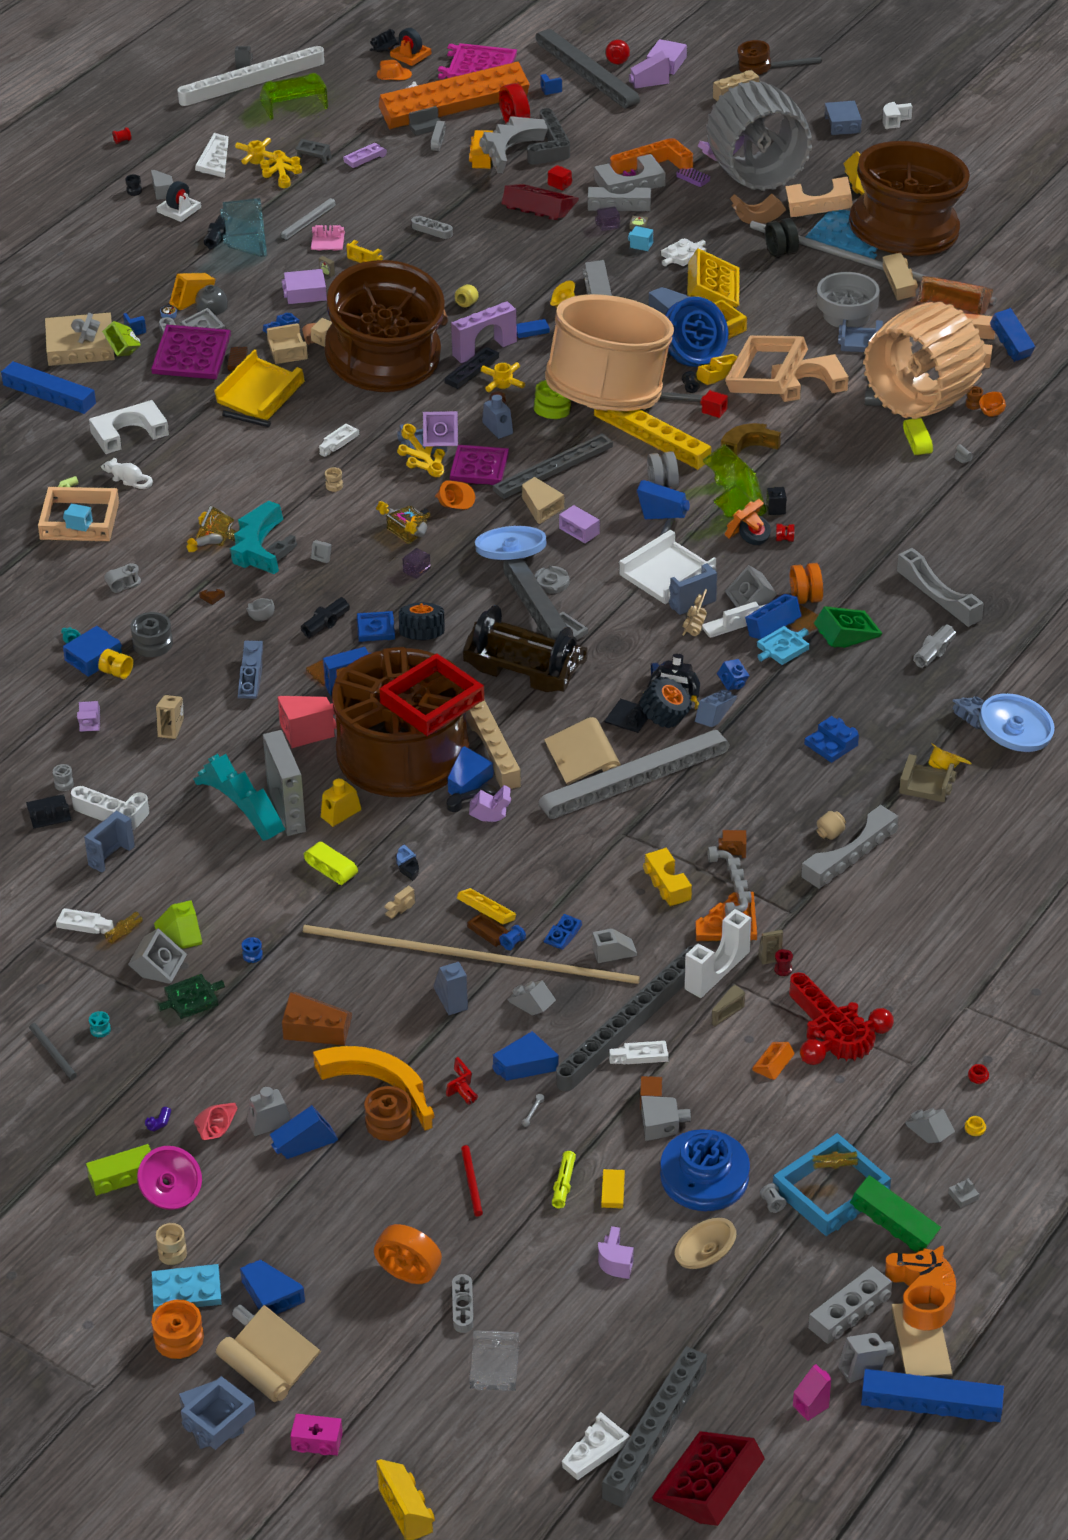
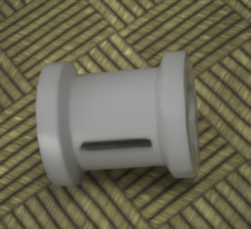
(772, 1198)

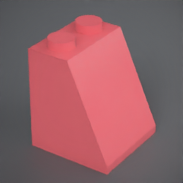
(306, 719)

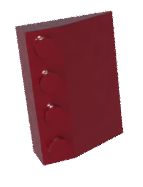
(538, 200)
(710, 1476)

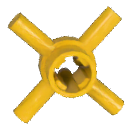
(256, 151)
(502, 376)

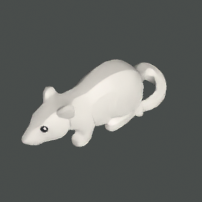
(128, 473)

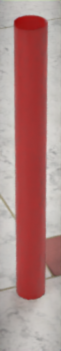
(475, 1198)

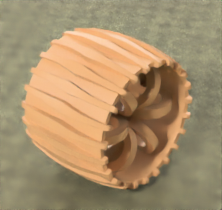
(948, 345)

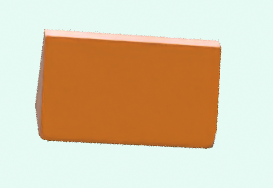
(774, 1059)

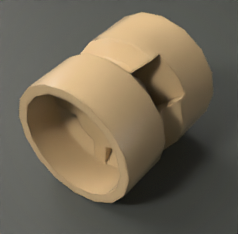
(171, 1244)

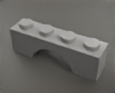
(636, 200)

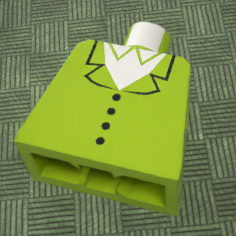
(121, 339)

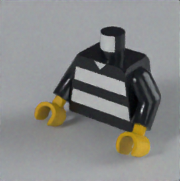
(682, 673)

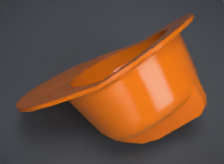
(393, 71)
(456, 495)

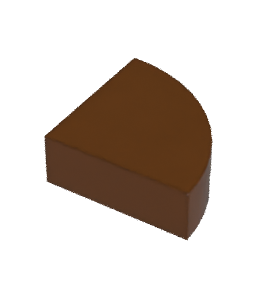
(212, 596)

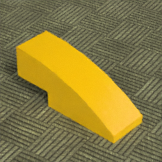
(716, 370)

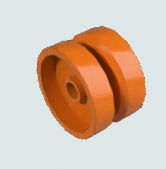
(806, 583)
(177, 1329)

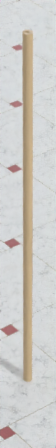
(471, 954)

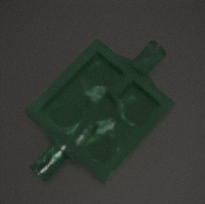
(191, 996)

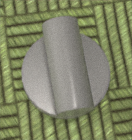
(962, 454)

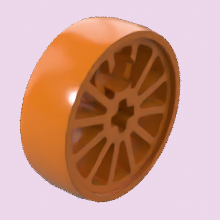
(407, 1254)

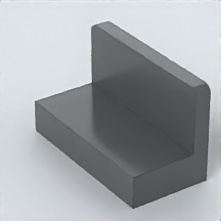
(423, 120)

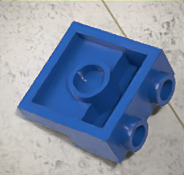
(832, 739)

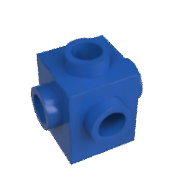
(733, 674)

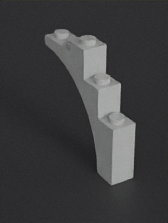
(505, 136)

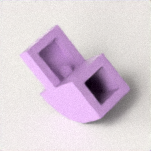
(89, 716)
(489, 807)
(614, 1258)

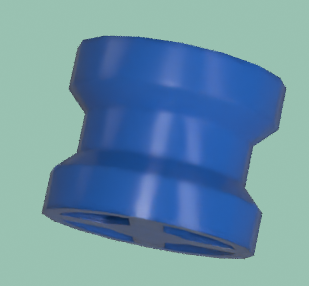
(252, 950)

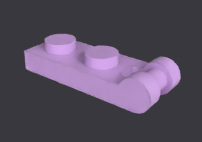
(364, 155)

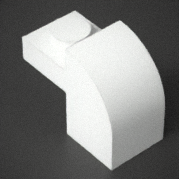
(895, 113)

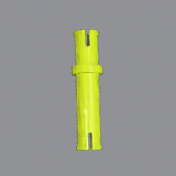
(562, 1185)

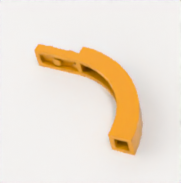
(377, 1064)

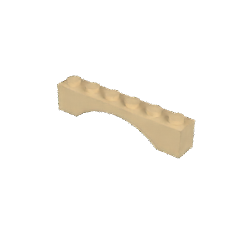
(504, 763)

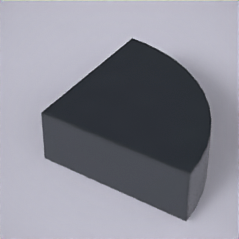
(410, 868)

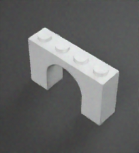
(145, 415)
(706, 967)

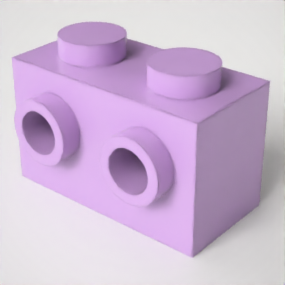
(579, 524)

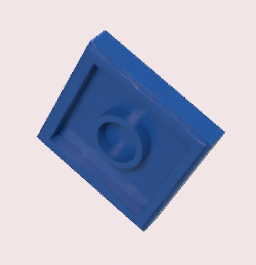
(375, 626)

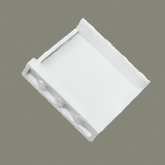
(658, 562)

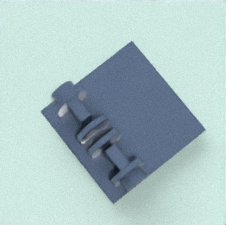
(969, 710)

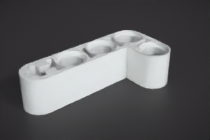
(102, 806)

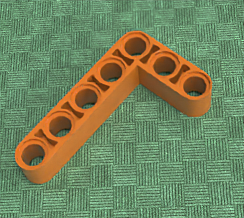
(664, 150)

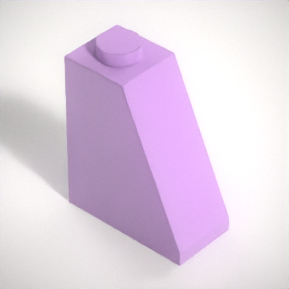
(651, 71)

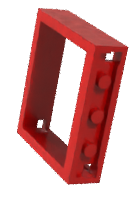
(443, 714)

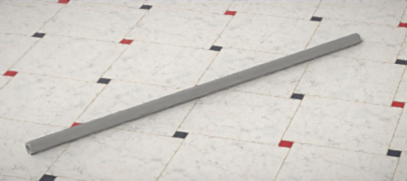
(843, 253)

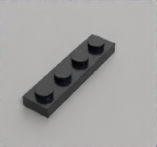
(471, 367)

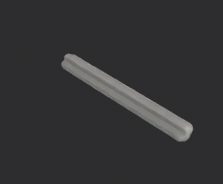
(308, 218)

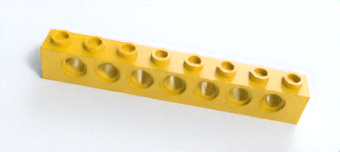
(658, 435)

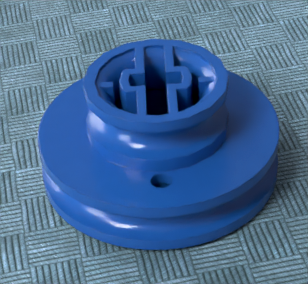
(698, 331)
(704, 1170)

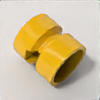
(115, 663)

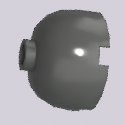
(212, 298)

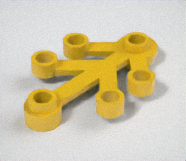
(284, 180)
(435, 467)

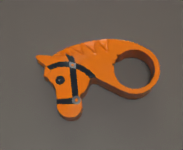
(929, 1281)

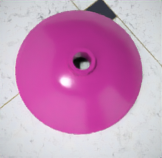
(176, 1167)

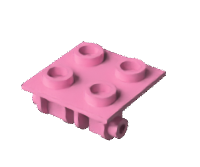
(326, 239)

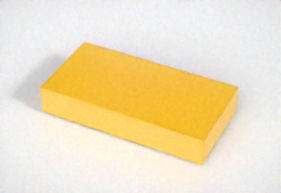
(613, 1188)

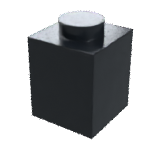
(776, 501)

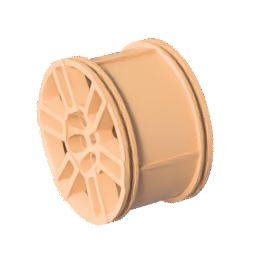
(608, 352)

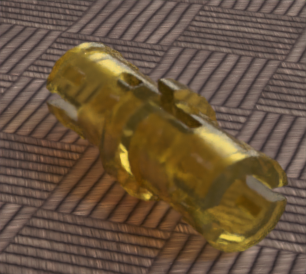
(123, 927)
(835, 1160)

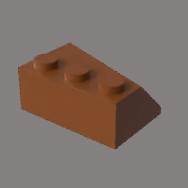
(314, 1021)

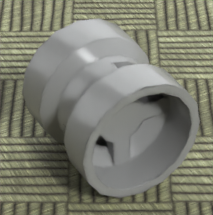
(63, 777)

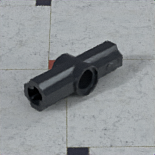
(215, 233)
(325, 617)

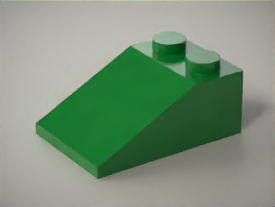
(846, 626)

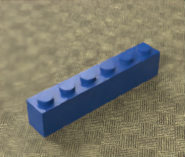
(48, 387)
(932, 1395)

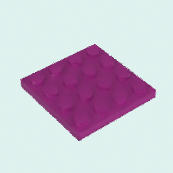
(191, 351)

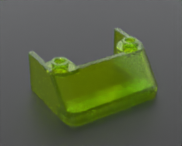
(291, 89)
(738, 480)

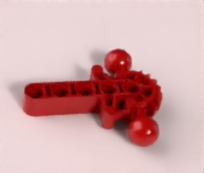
(839, 1027)

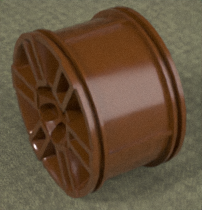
(398, 761)

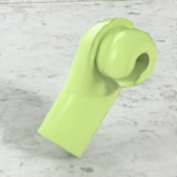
(69, 482)

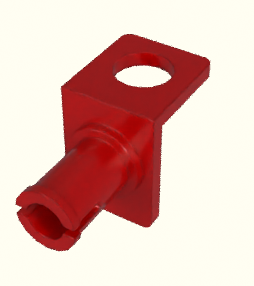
(461, 1083)

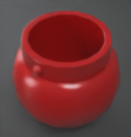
(617, 52)

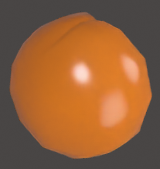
(992, 404)

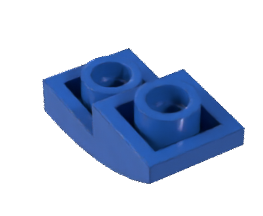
(282, 320)
(564, 932)

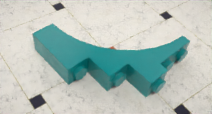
(251, 533)
(237, 786)

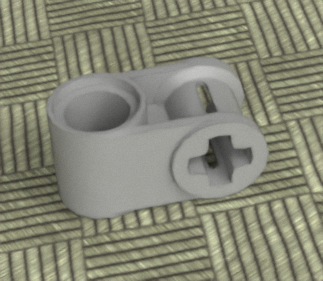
(122, 578)

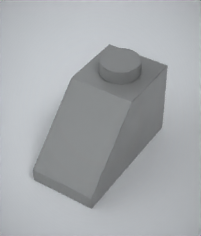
(161, 183)

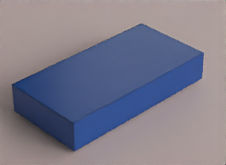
(532, 328)

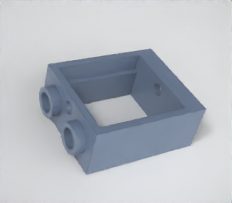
(222, 1389)

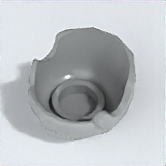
(261, 609)

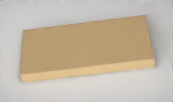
(921, 1350)

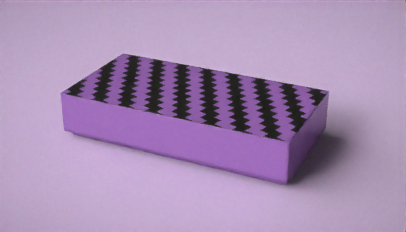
(693, 176)

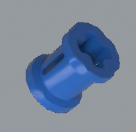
(512, 937)

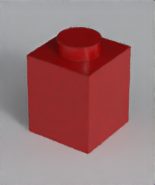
(559, 177)
(714, 404)

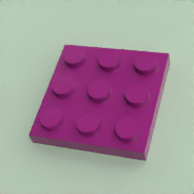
(479, 464)

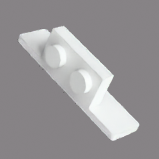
(731, 620)

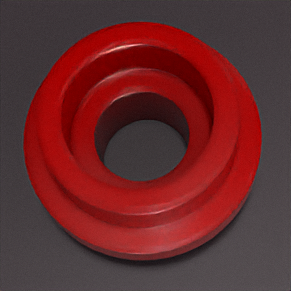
(978, 1074)

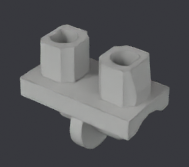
(88, 328)

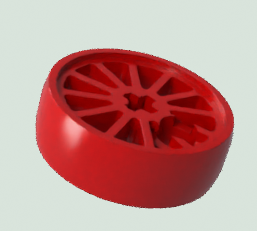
(513, 102)

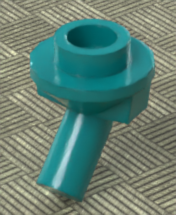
(69, 634)

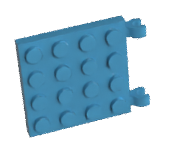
(835, 231)

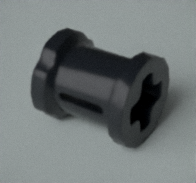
(688, 382)

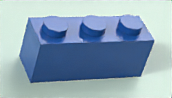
(1012, 334)
(773, 616)

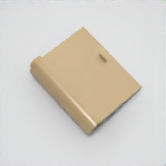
(582, 750)
(268, 1354)

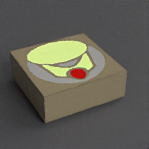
(638, 221)
(327, 266)

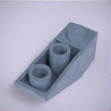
(714, 707)

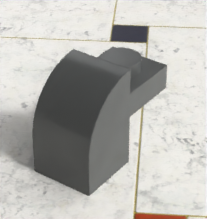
(243, 56)

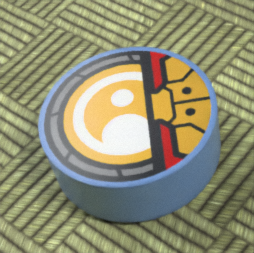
(168, 311)

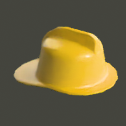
(562, 292)
(942, 759)

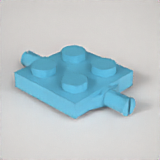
(783, 645)

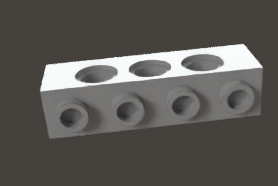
(850, 1305)

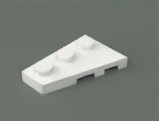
(597, 1446)

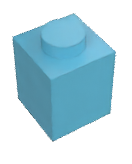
(641, 238)
(78, 517)

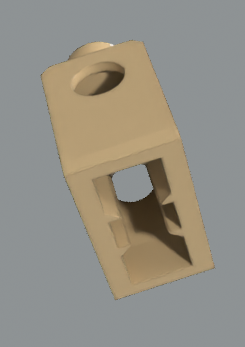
(169, 709)

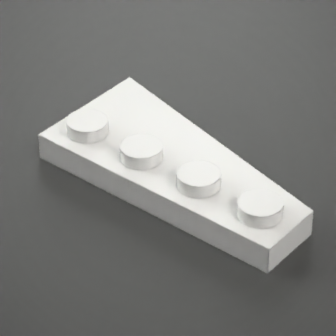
(214, 156)

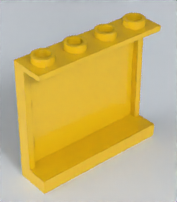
(258, 387)

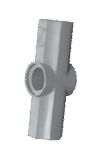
(934, 646)

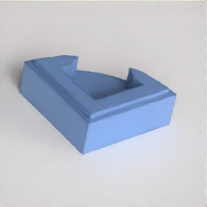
(404, 855)

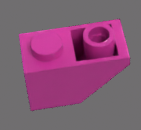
(813, 1393)

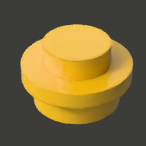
(975, 1126)

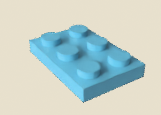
(194, 1284)

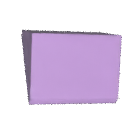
(440, 428)

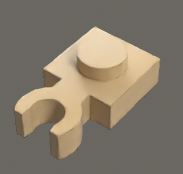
(403, 900)

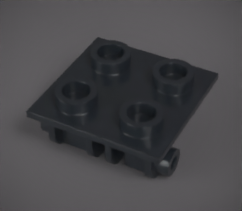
(384, 41)
(627, 716)
(48, 811)

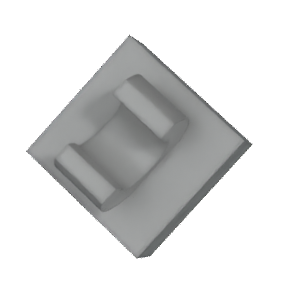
(321, 551)
(964, 1193)

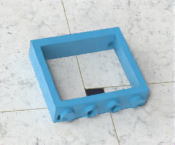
(803, 1166)

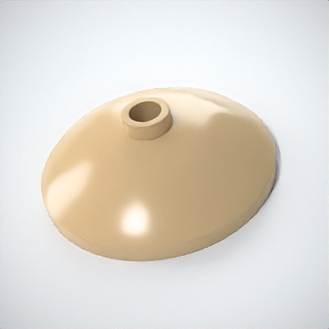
(705, 1243)

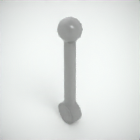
(539, 1099)

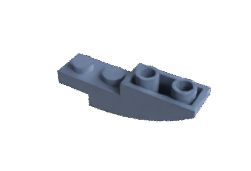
(251, 670)

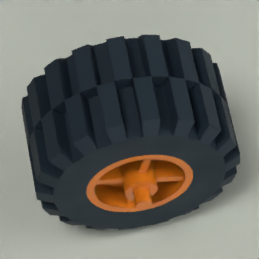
(421, 621)
(665, 702)

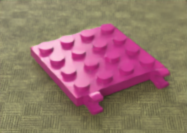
(474, 58)

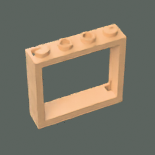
(793, 344)
(58, 530)

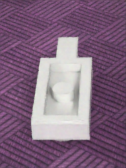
(338, 439)
(83, 921)
(639, 1053)

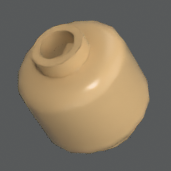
(831, 825)

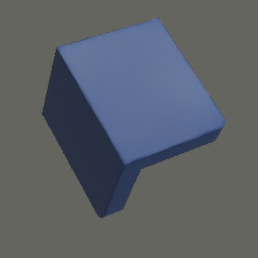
(550, 86)
(136, 324)

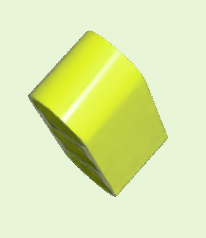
(918, 436)
(330, 863)

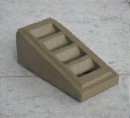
(769, 945)
(730, 1004)

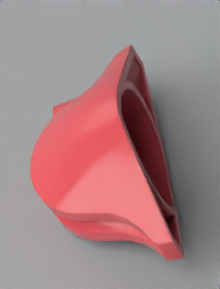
(215, 1120)

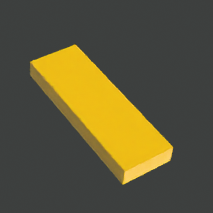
(486, 906)

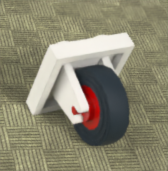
(178, 203)

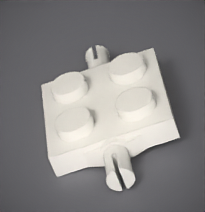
(681, 252)

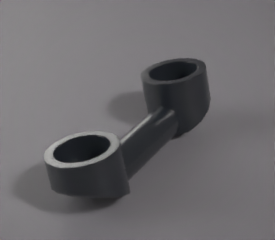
(454, 802)

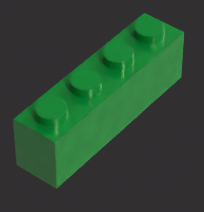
(895, 1214)

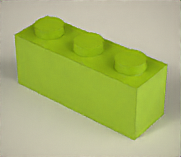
(116, 1170)

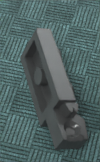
(281, 548)

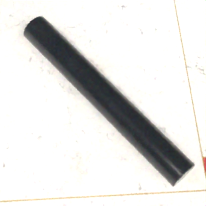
(246, 418)

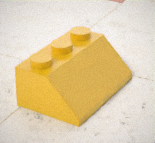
(404, 1500)

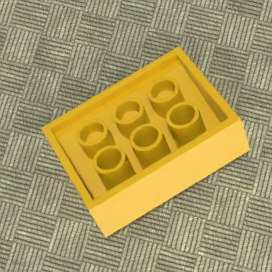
(713, 278)

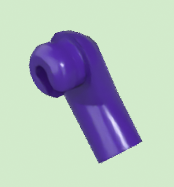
(155, 1124)

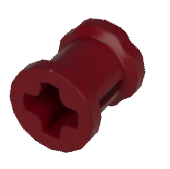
(783, 966)

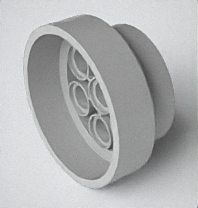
(847, 297)

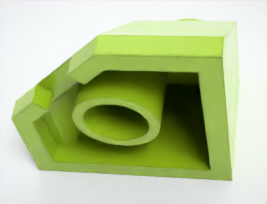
(180, 925)

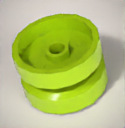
(550, 403)

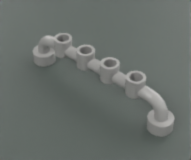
(737, 877)

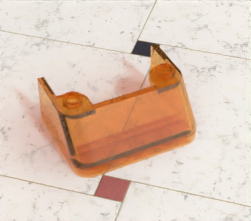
(960, 294)

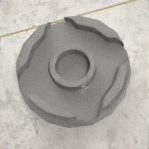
(553, 579)

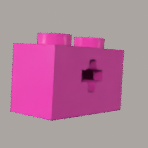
(316, 1434)

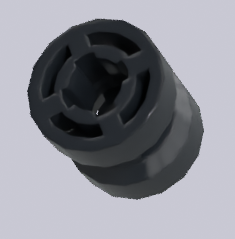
(133, 185)

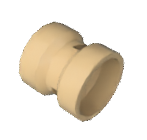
(333, 479)

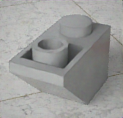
(612, 945)
(532, 997)
(930, 1125)

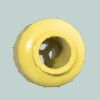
(466, 296)

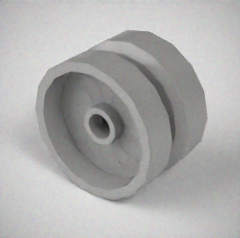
(663, 470)

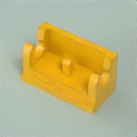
(361, 254)

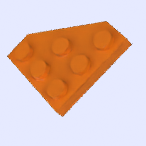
(710, 926)

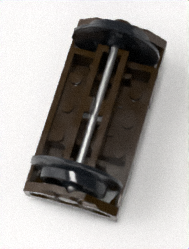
(523, 651)

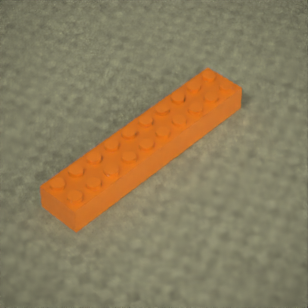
(451, 94)

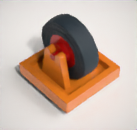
(411, 48)
(752, 527)

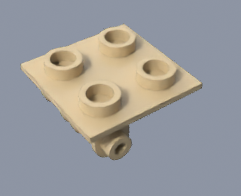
(696, 617)

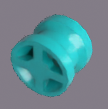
(99, 1024)

